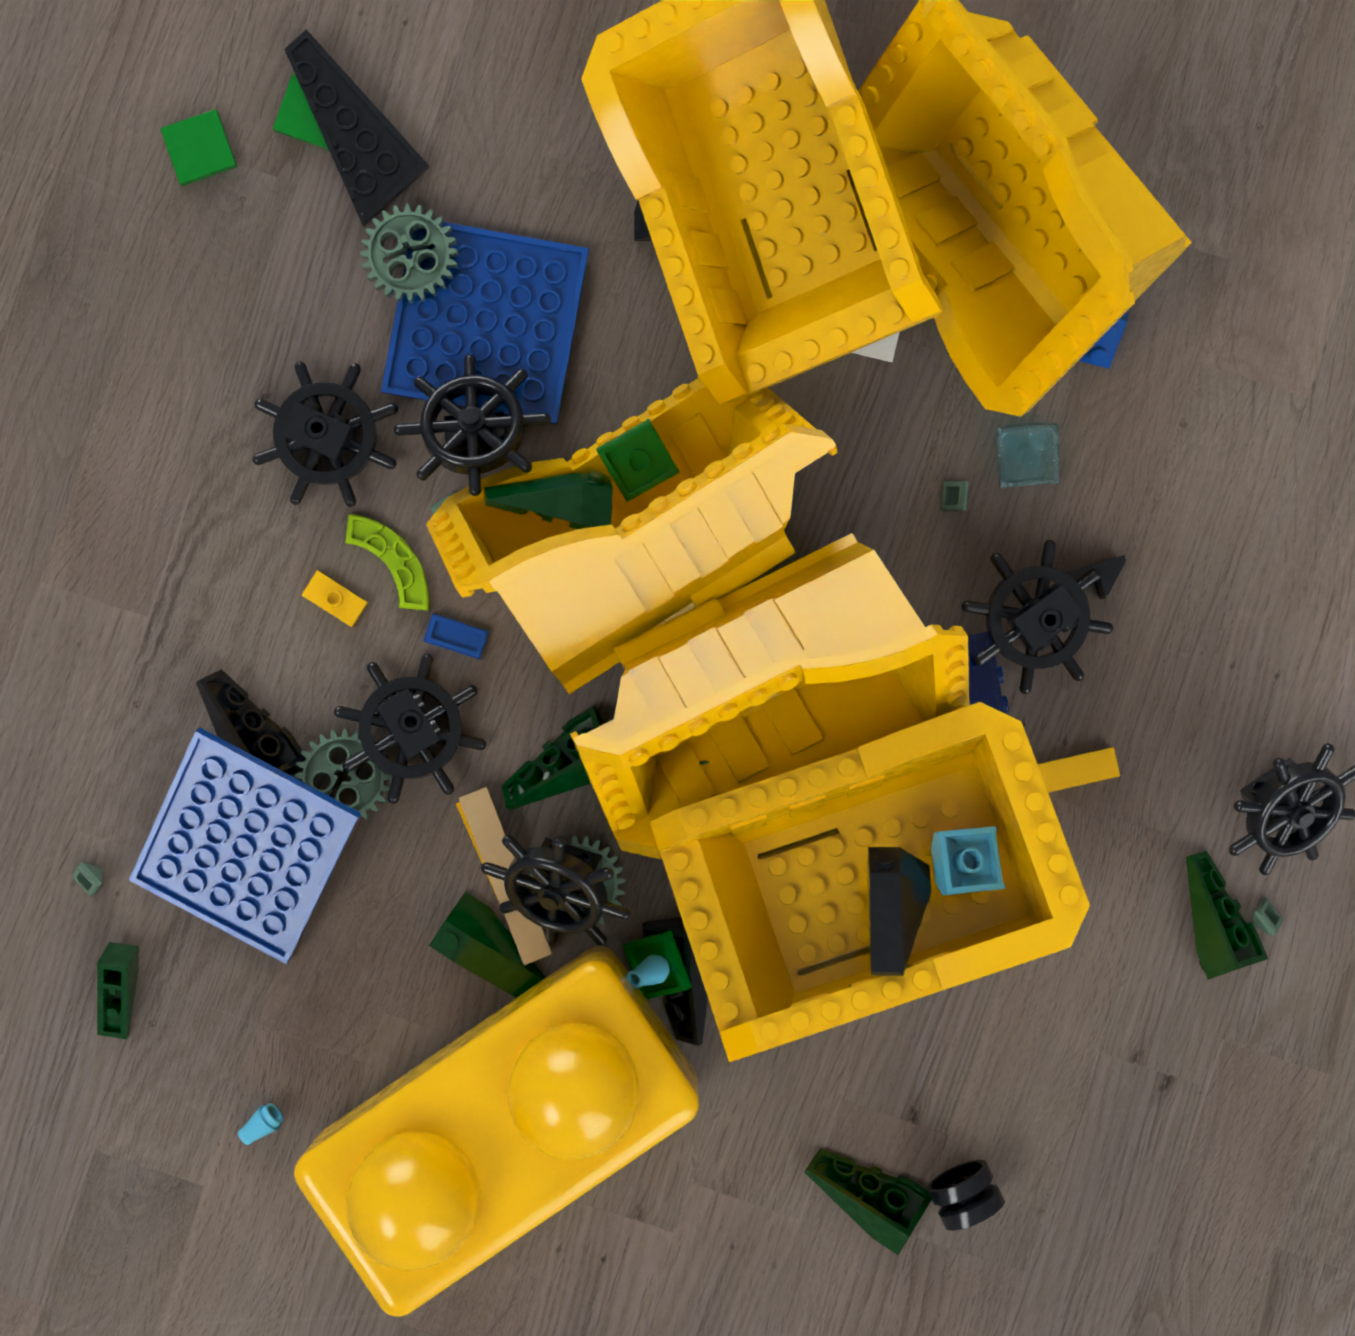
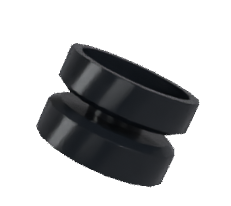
(965, 1195)

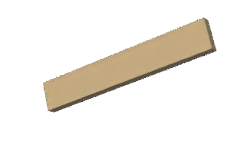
(488, 836)

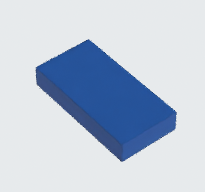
(456, 636)

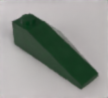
(573, 497)
(555, 769)
(1220, 932)
(483, 946)
(877, 1202)

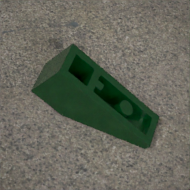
(116, 989)

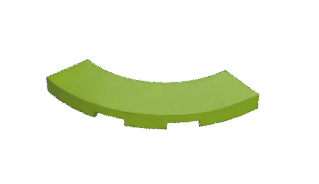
(398, 557)

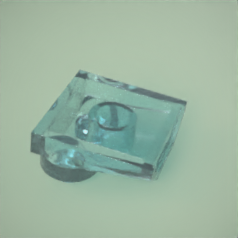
(1028, 454)

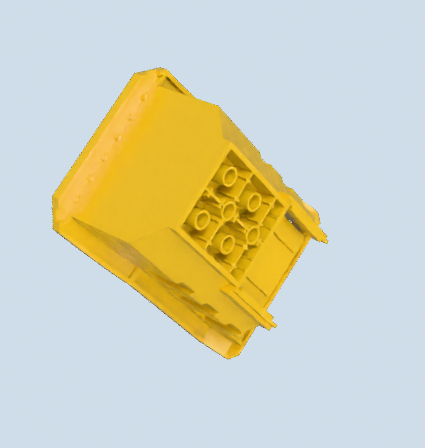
(741, 158)
(1010, 201)
(664, 549)
(767, 686)
(780, 890)

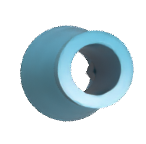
(650, 971)
(263, 1122)

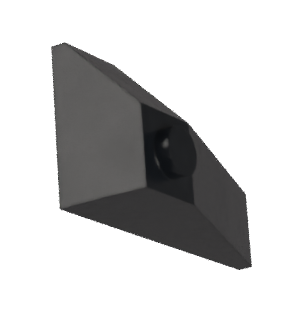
(245, 725)
(896, 903)
(686, 1008)

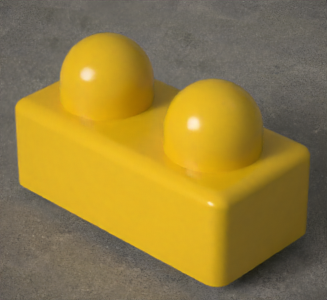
(498, 1131)

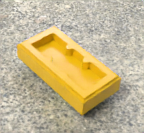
(334, 598)

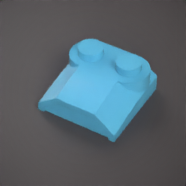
(966, 861)

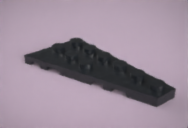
(363, 143)

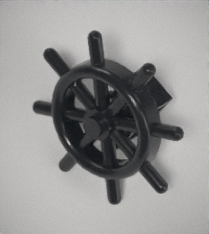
(324, 434)
(473, 435)
(1040, 619)
(410, 727)
(1287, 801)
(560, 879)

